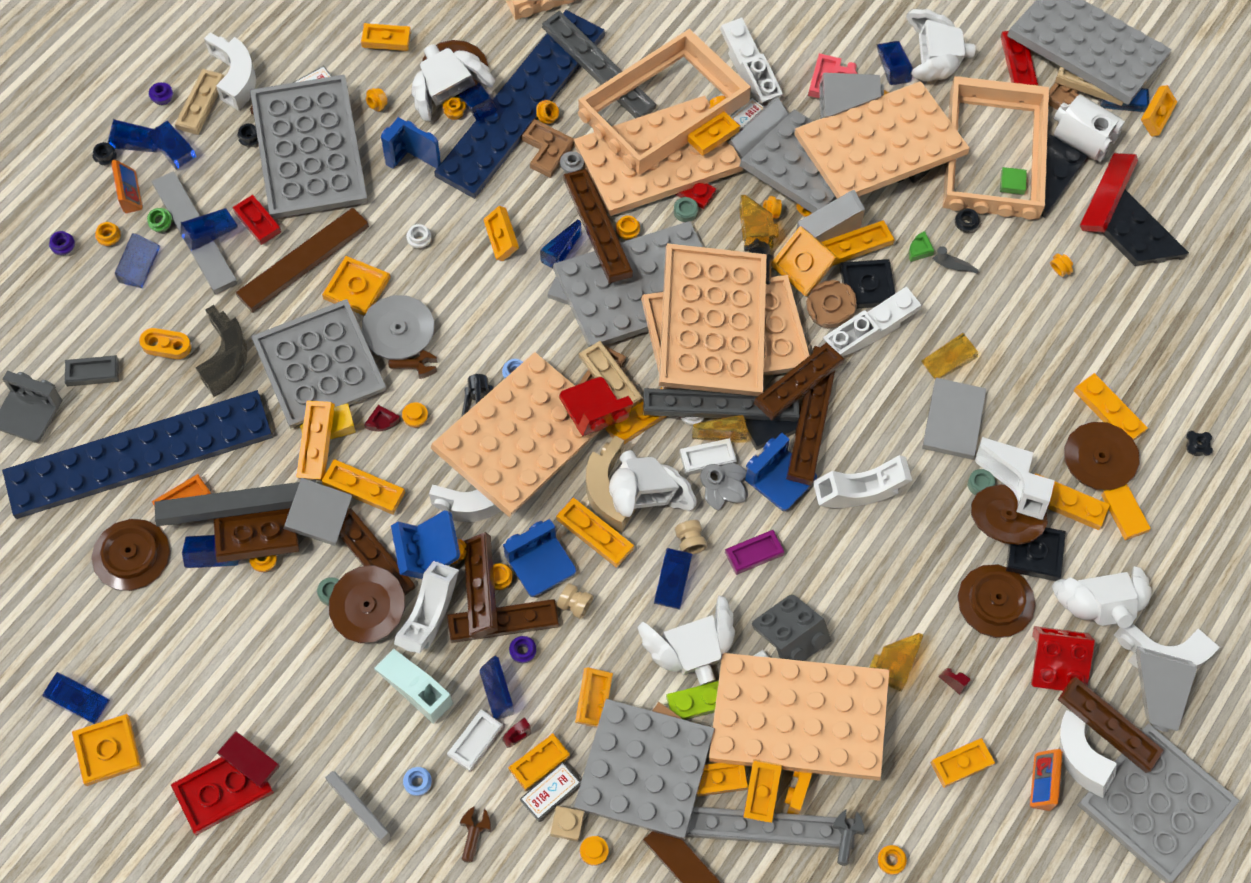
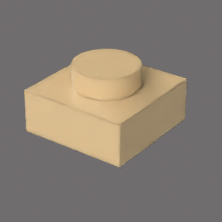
(567, 823)

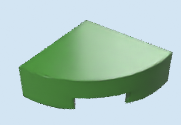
(920, 247)

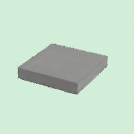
(317, 511)

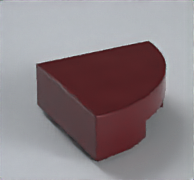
(382, 419)
(956, 682)
(517, 733)

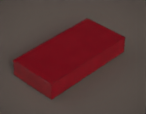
(248, 759)

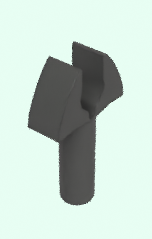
(847, 835)

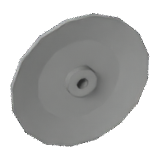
(398, 327)

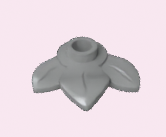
(727, 485)

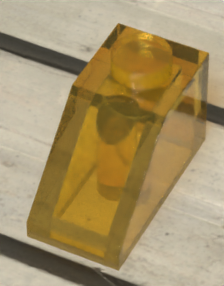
(756, 222)
(898, 659)

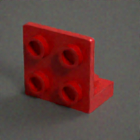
(1061, 657)

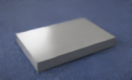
(954, 418)

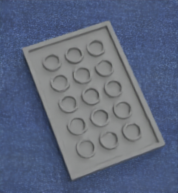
(1091, 45)
(308, 146)
(615, 309)

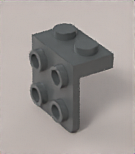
(28, 406)
(793, 629)

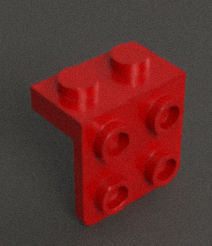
(594, 406)

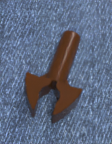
(417, 364)
(473, 832)

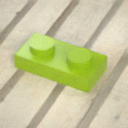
(694, 701)

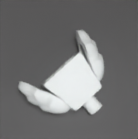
(940, 45)
(445, 76)
(648, 484)
(1105, 598)
(692, 645)

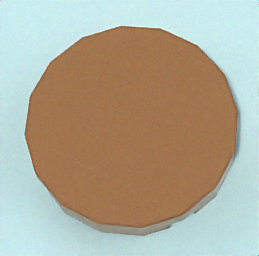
(831, 304)

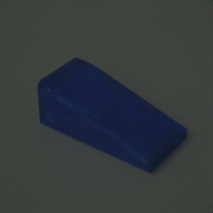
(895, 63)
(478, 102)
(130, 137)
(172, 145)
(207, 228)
(561, 245)
(673, 578)
(75, 698)

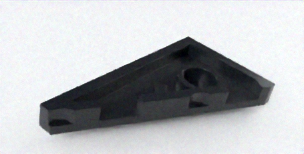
(1061, 167)

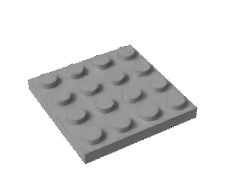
(787, 167)
(318, 360)
(644, 769)
(1162, 812)

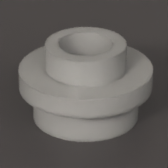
(569, 167)

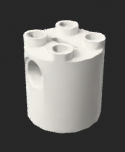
(1087, 127)

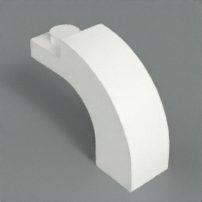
(241, 78)
(863, 488)
(464, 505)
(429, 609)
(1195, 649)
(1081, 761)

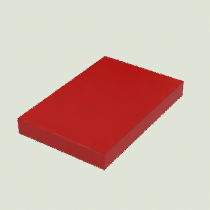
(216, 794)

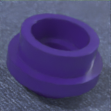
(160, 98)
(59, 238)
(522, 641)

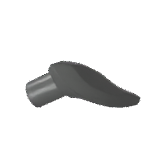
(952, 262)

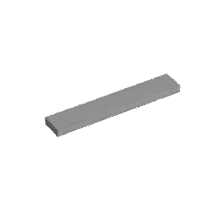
(208, 256)
(784, 829)

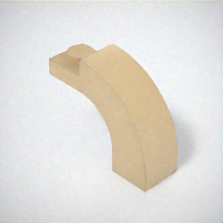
(598, 483)

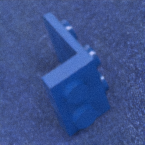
(406, 137)
(769, 472)
(422, 544)
(538, 558)

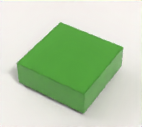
(1013, 180)

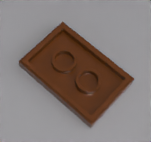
(253, 536)

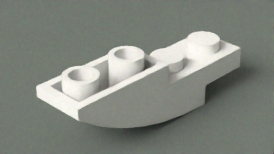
(749, 62)
(874, 324)

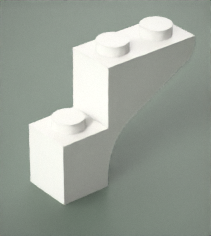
(1012, 468)

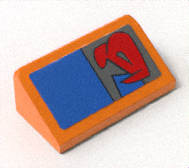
(126, 187)
(1046, 779)

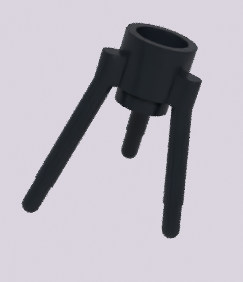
(762, 248)
(476, 389)

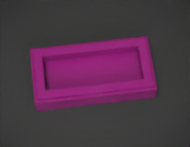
(754, 552)

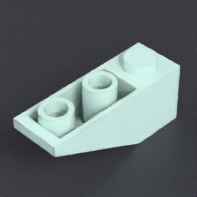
(415, 685)

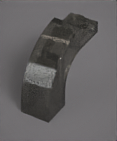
(230, 359)

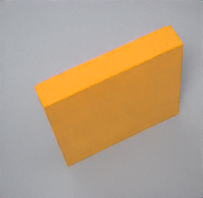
(804, 261)
(356, 283)
(106, 749)

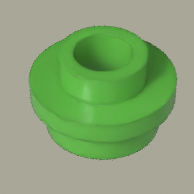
(154, 217)

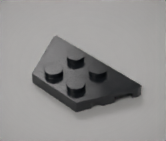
(1140, 234)

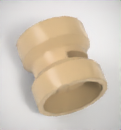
(690, 537)
(577, 602)

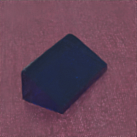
(136, 261)
(200, 552)
(496, 689)

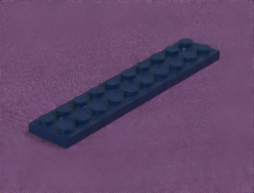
(495, 137)
(136, 454)

